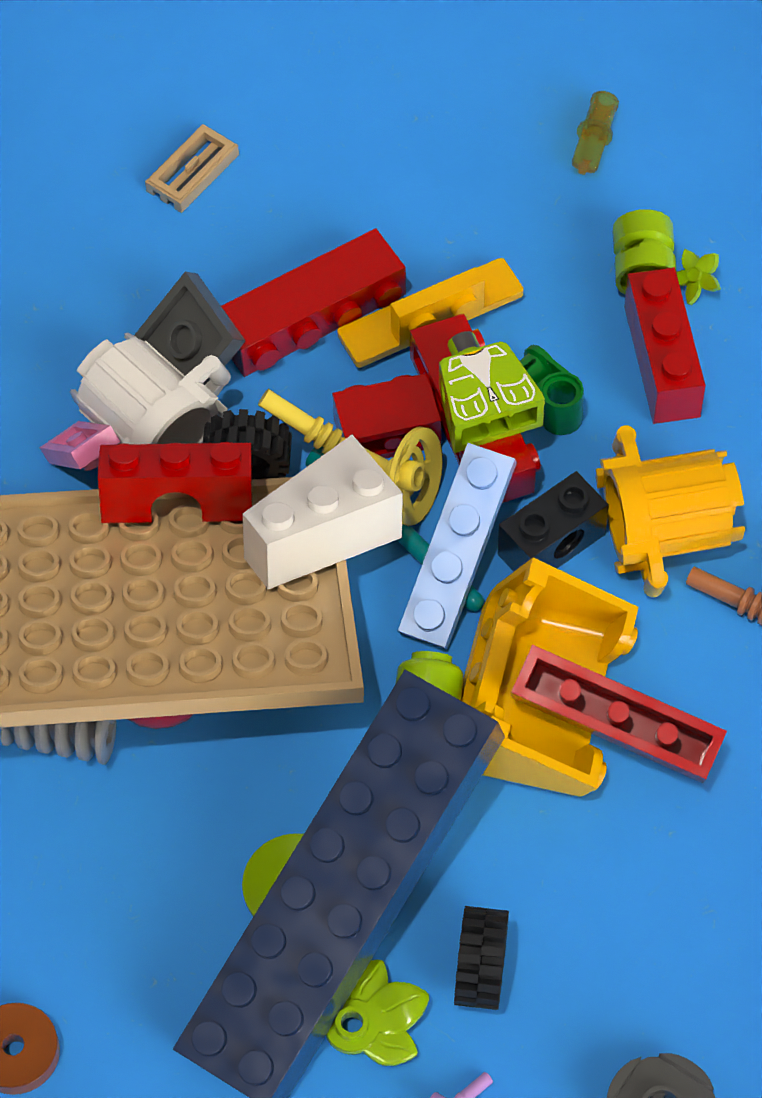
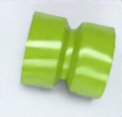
(642, 243)

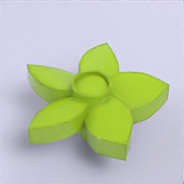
(698, 274)

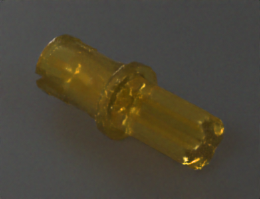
(595, 132)

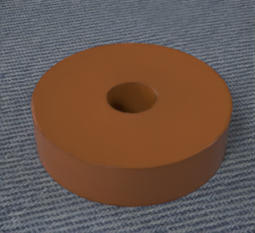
(40, 1053)

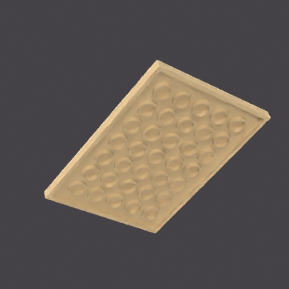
(159, 617)

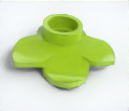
(385, 1015)

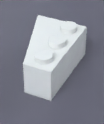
(322, 516)

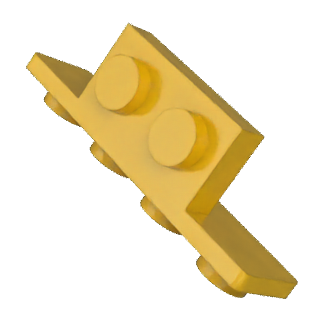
(467, 293)

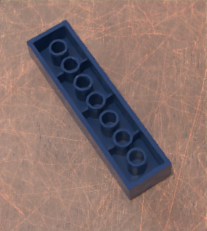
(341, 890)

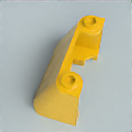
(564, 618)

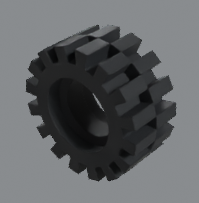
(268, 440)
(481, 957)

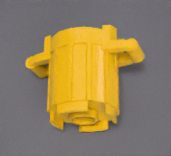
(666, 506)

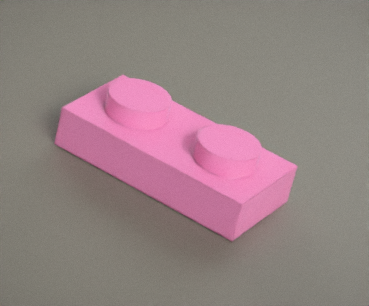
(79, 445)

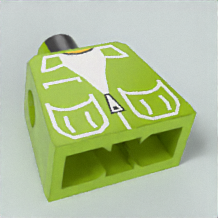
(486, 393)

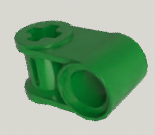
(557, 387)

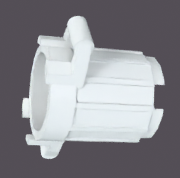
(147, 395)

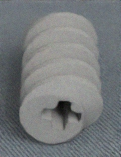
(83, 737)

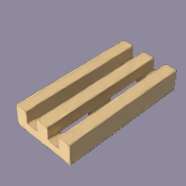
(198, 171)

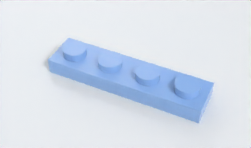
(457, 546)

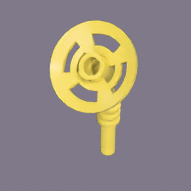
(405, 473)

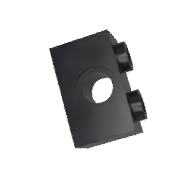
(554, 525)

